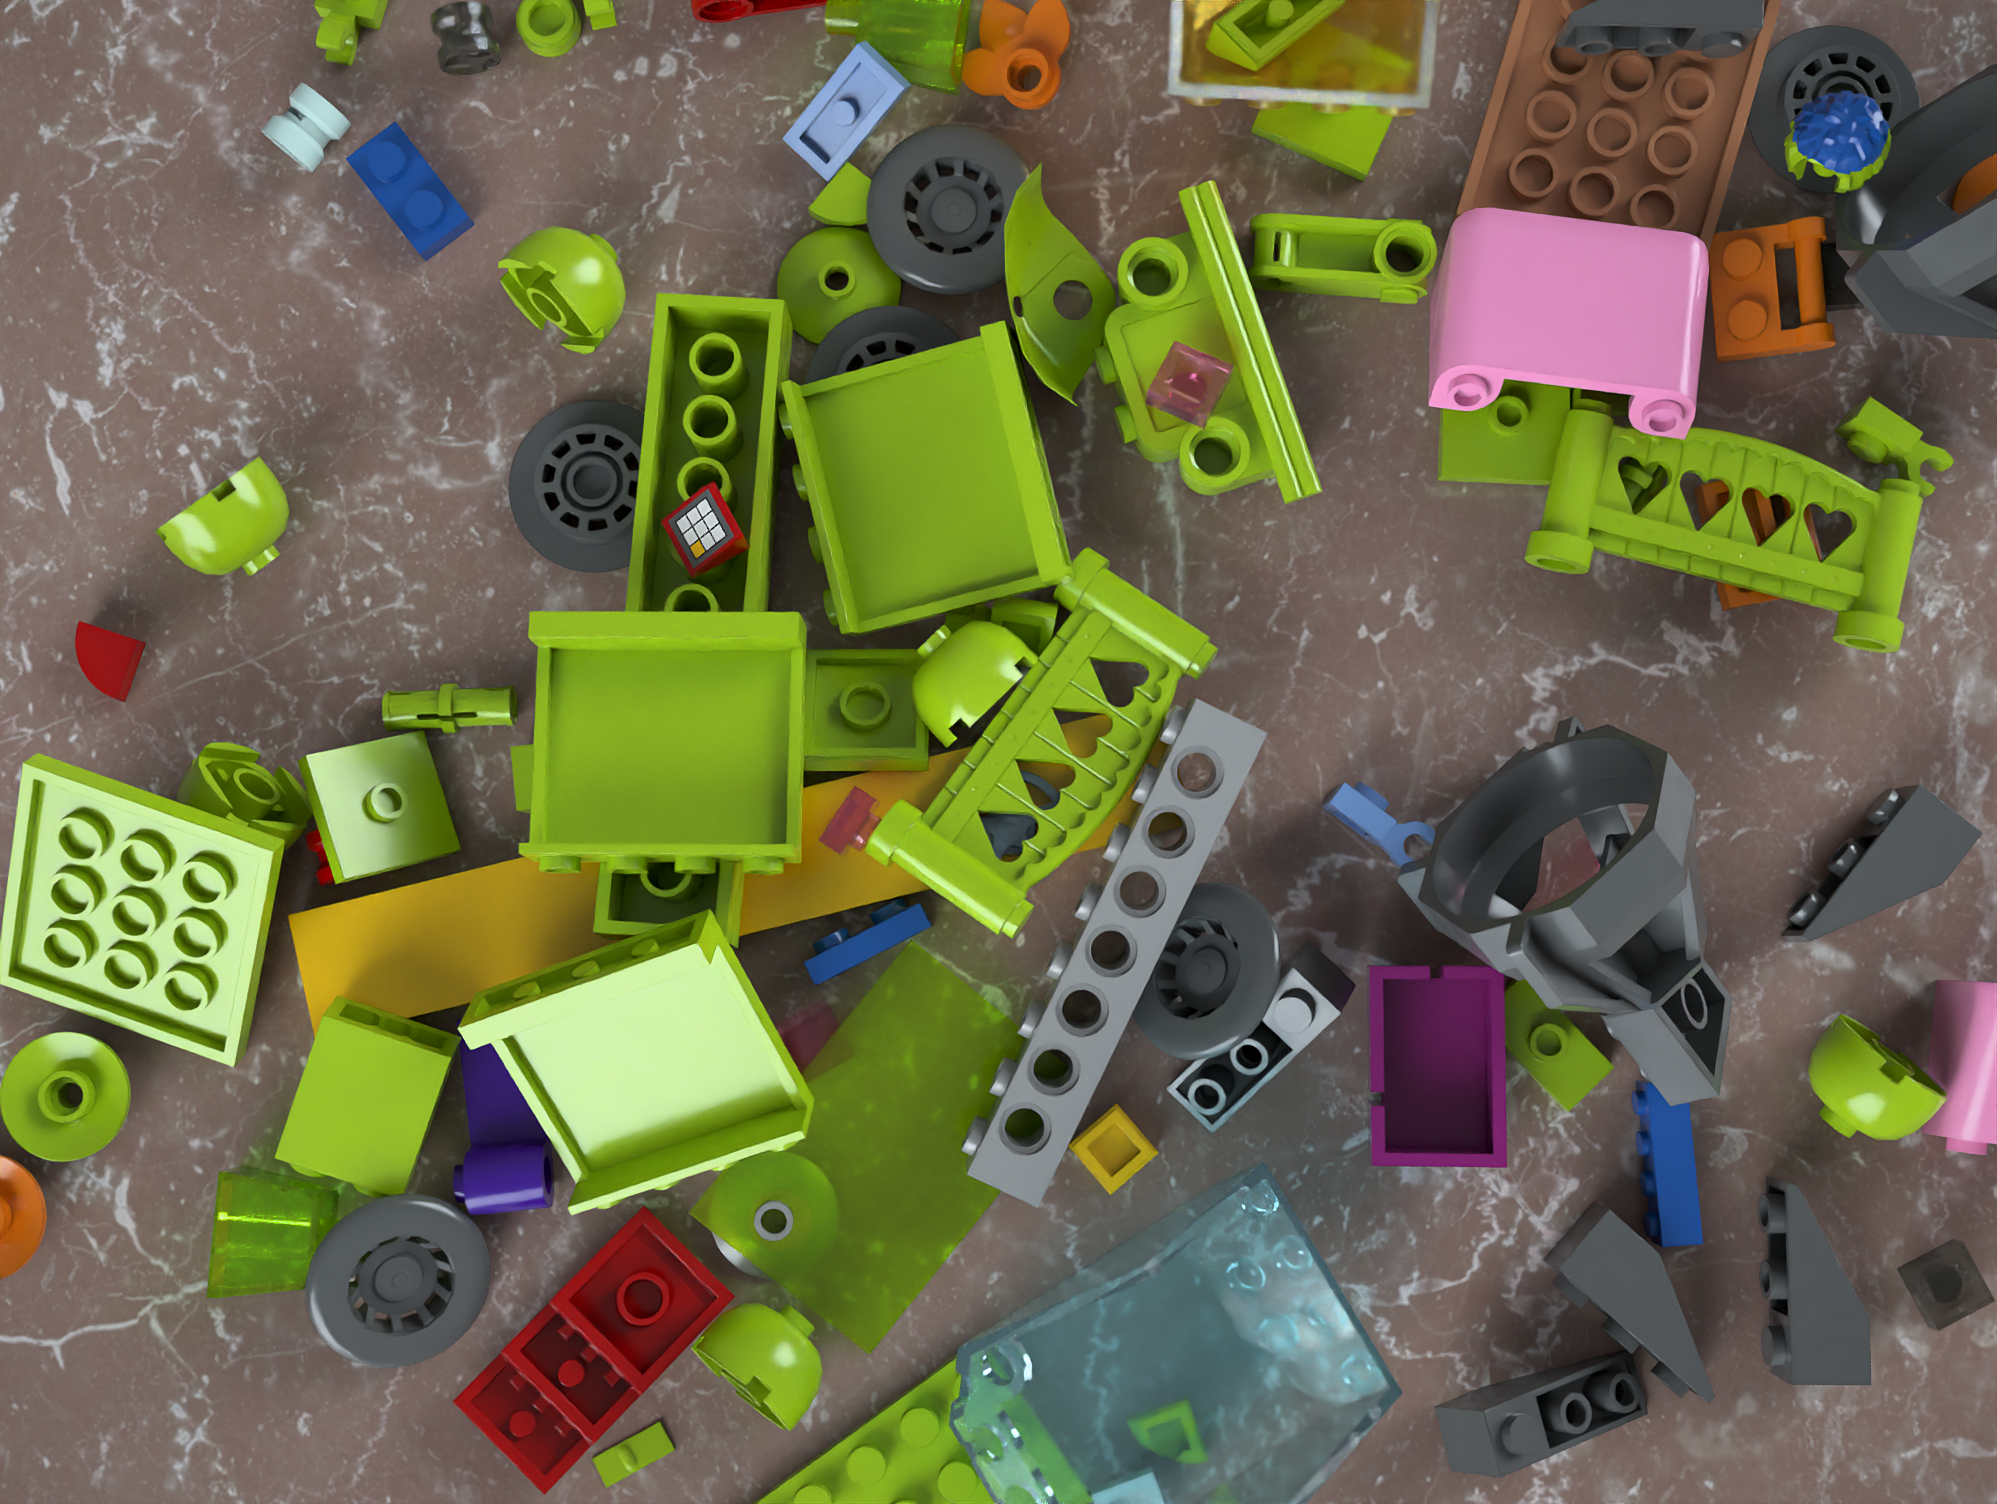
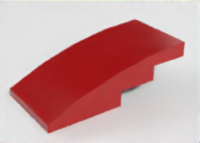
(593, 1350)

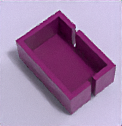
(1437, 1066)

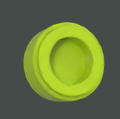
(548, 26)

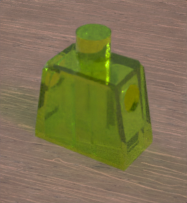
(915, 36)
(266, 1231)

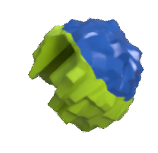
(1840, 137)

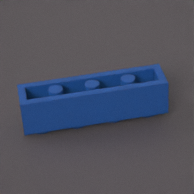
(1668, 1167)

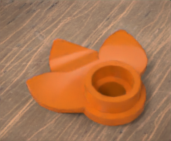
(1014, 46)

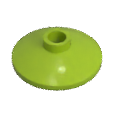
(813, 259)
(37, 1104)

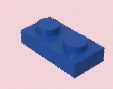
(410, 191)
(842, 952)

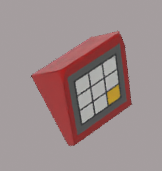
(704, 531)

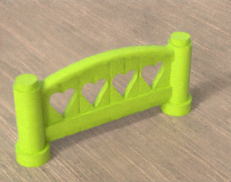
(1857, 579)
(948, 841)

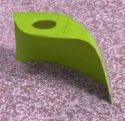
(1051, 345)

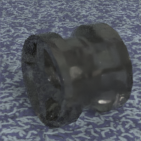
(465, 38)

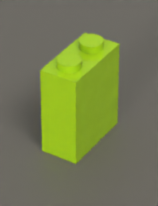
(367, 1098)

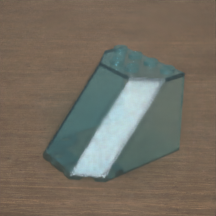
(1177, 1367)

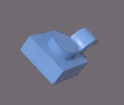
(1364, 813)

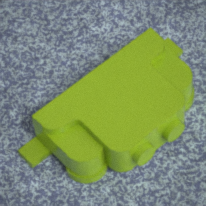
(1201, 296)

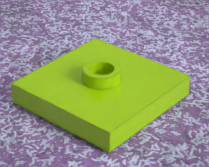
(1337, 140)
(1506, 440)
(863, 711)
(379, 806)

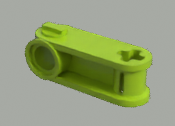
(1340, 256)

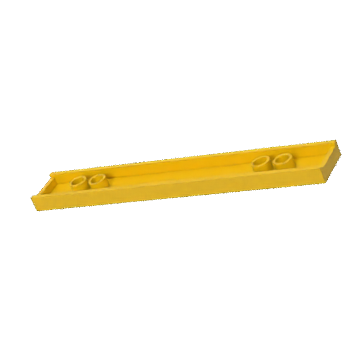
(482, 927)

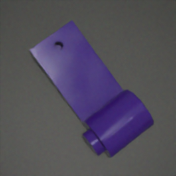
(509, 1150)

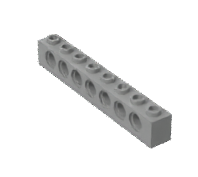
(1027, 1164)

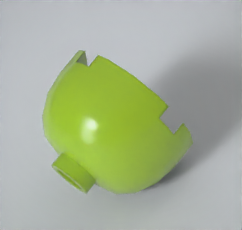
(569, 282)
(231, 524)
(966, 674)
(235, 788)
(1869, 1084)
(765, 1359)

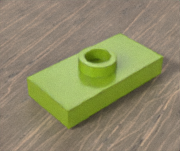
(1551, 1047)

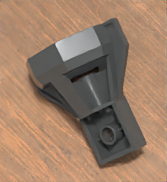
(1948, 268)
(1619, 941)

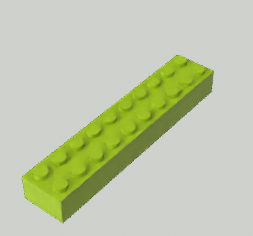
(704, 421)

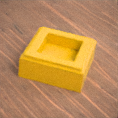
(1113, 1148)

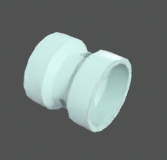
(306, 127)

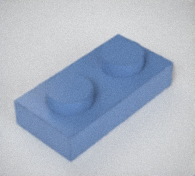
(846, 110)

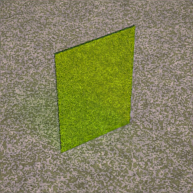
(881, 1168)

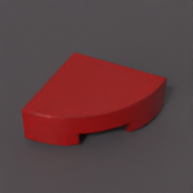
(108, 659)

